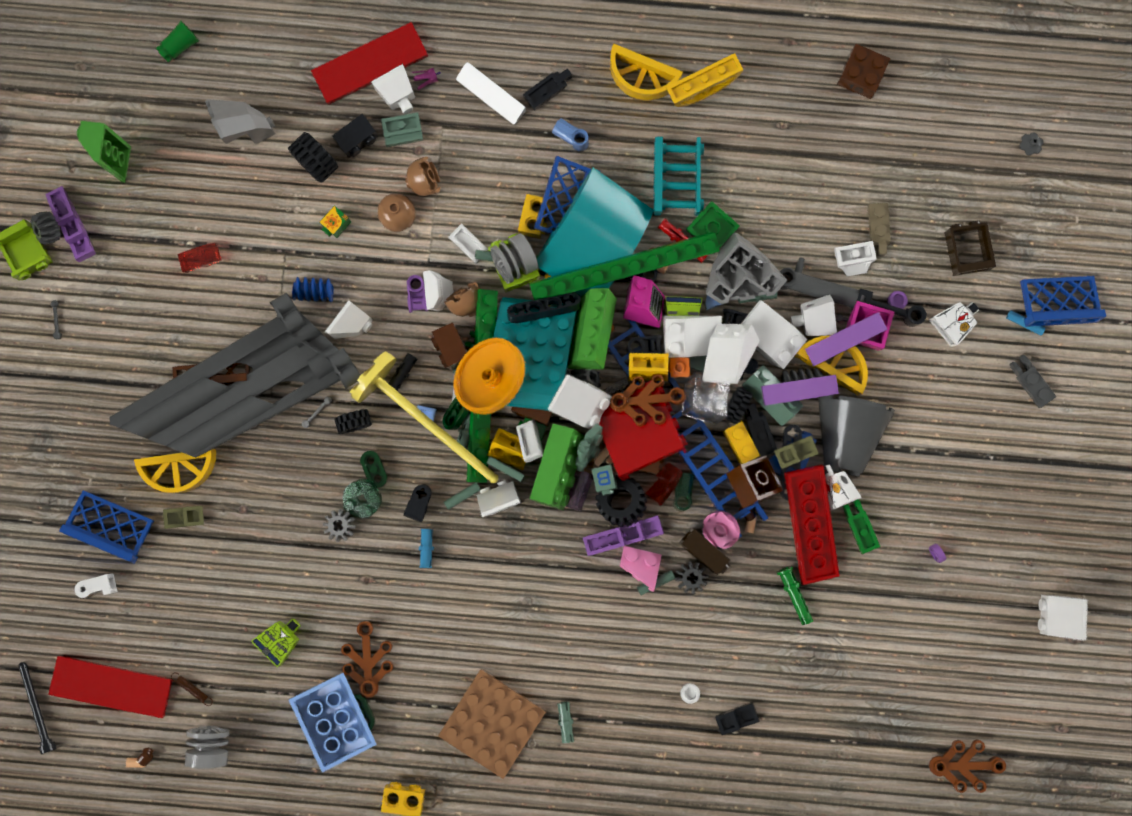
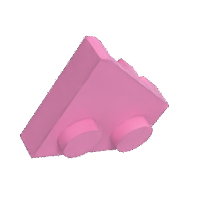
(642, 565)

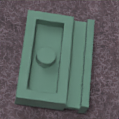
(402, 129)

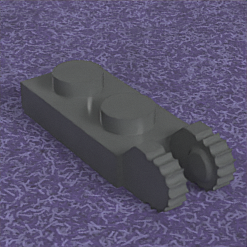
(1033, 382)

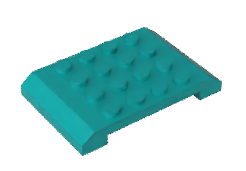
(545, 351)

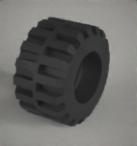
(313, 157)
(626, 515)

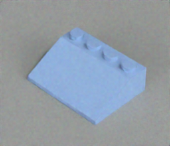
(332, 722)

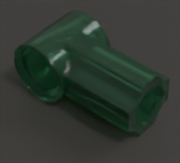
(684, 490)

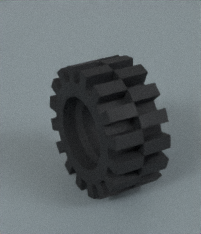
(738, 404)
(353, 421)

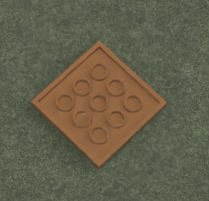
(492, 723)

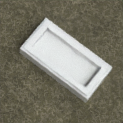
(467, 242)
(529, 441)

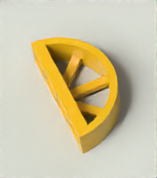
(646, 64)
(705, 82)
(842, 379)
(165, 460)

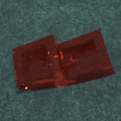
(199, 257)
(666, 483)

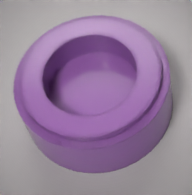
(897, 299)
(937, 553)

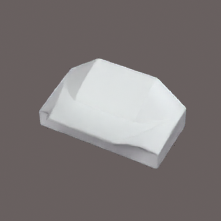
(855, 258)
(436, 290)

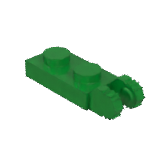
(861, 528)

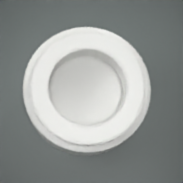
(690, 693)

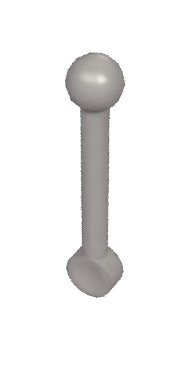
(306, 423)

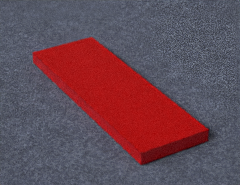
(368, 62)
(812, 524)
(110, 686)

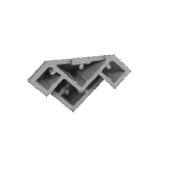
(238, 118)
(742, 273)

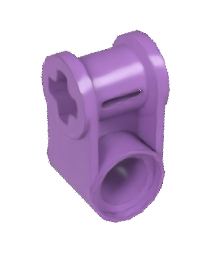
(416, 295)

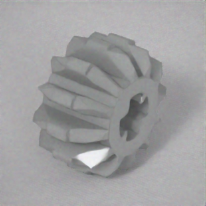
(346, 524)

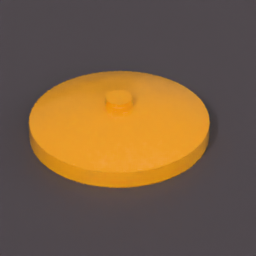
(489, 376)

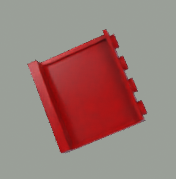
(637, 446)

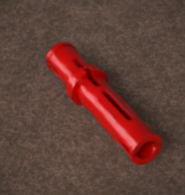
(675, 233)

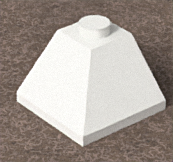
(349, 322)

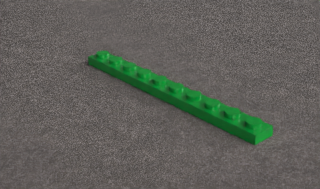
(625, 266)
(480, 423)

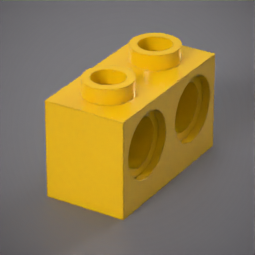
(529, 216)
(648, 365)
(507, 449)
(403, 806)

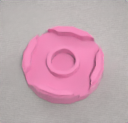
(721, 529)

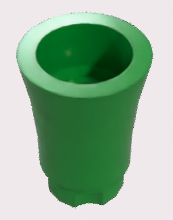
(177, 42)

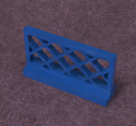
(543, 207)
(1059, 316)
(104, 543)

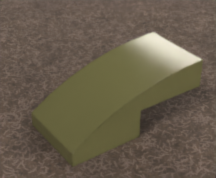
(796, 452)
(183, 517)

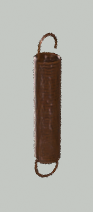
(191, 689)

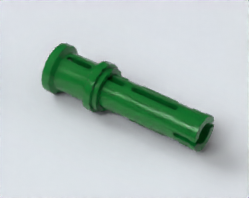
(792, 586)

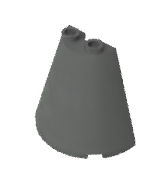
(851, 431)

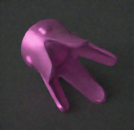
(429, 74)

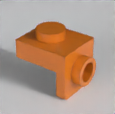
(679, 367)

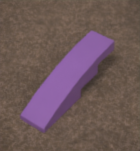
(70, 224)
(846, 339)
(799, 390)
(623, 535)

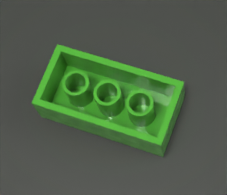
(557, 467)

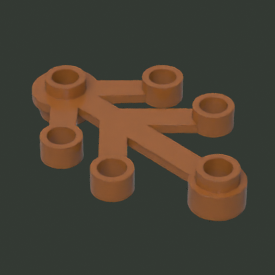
(644, 399)
(367, 662)
(964, 764)

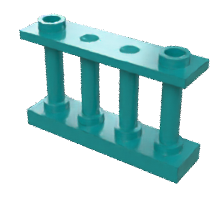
(661, 167)

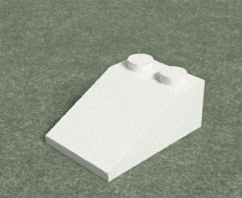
(688, 335)
(777, 336)
(729, 352)
(580, 402)
(498, 499)
(1063, 617)

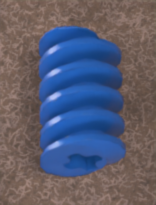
(312, 289)

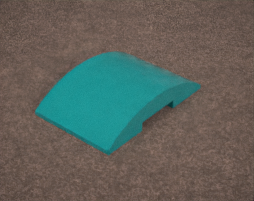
(596, 228)

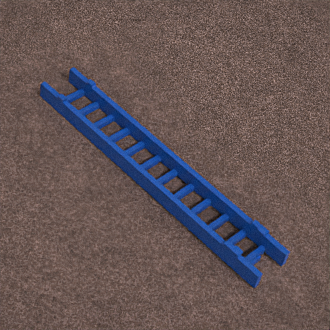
(699, 424)

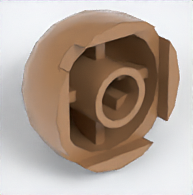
(422, 177)
(396, 212)
(464, 301)

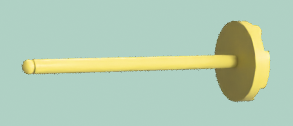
(375, 377)

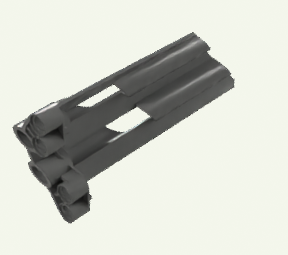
(202, 414)

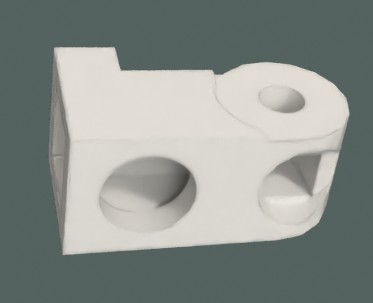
(101, 583)

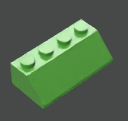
(105, 148)
(592, 330)

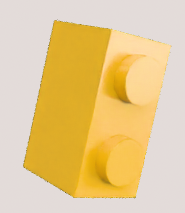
(741, 443)

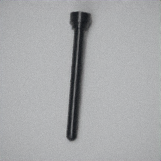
(46, 744)

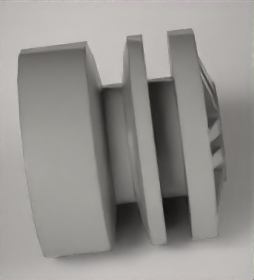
(516, 257)
(207, 751)

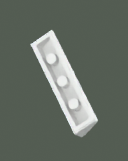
(491, 93)

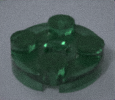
(371, 494)

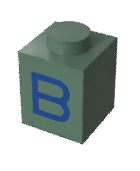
(605, 479)

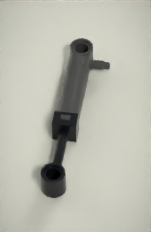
(843, 294)

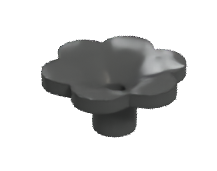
(1029, 146)

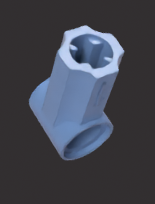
(570, 133)

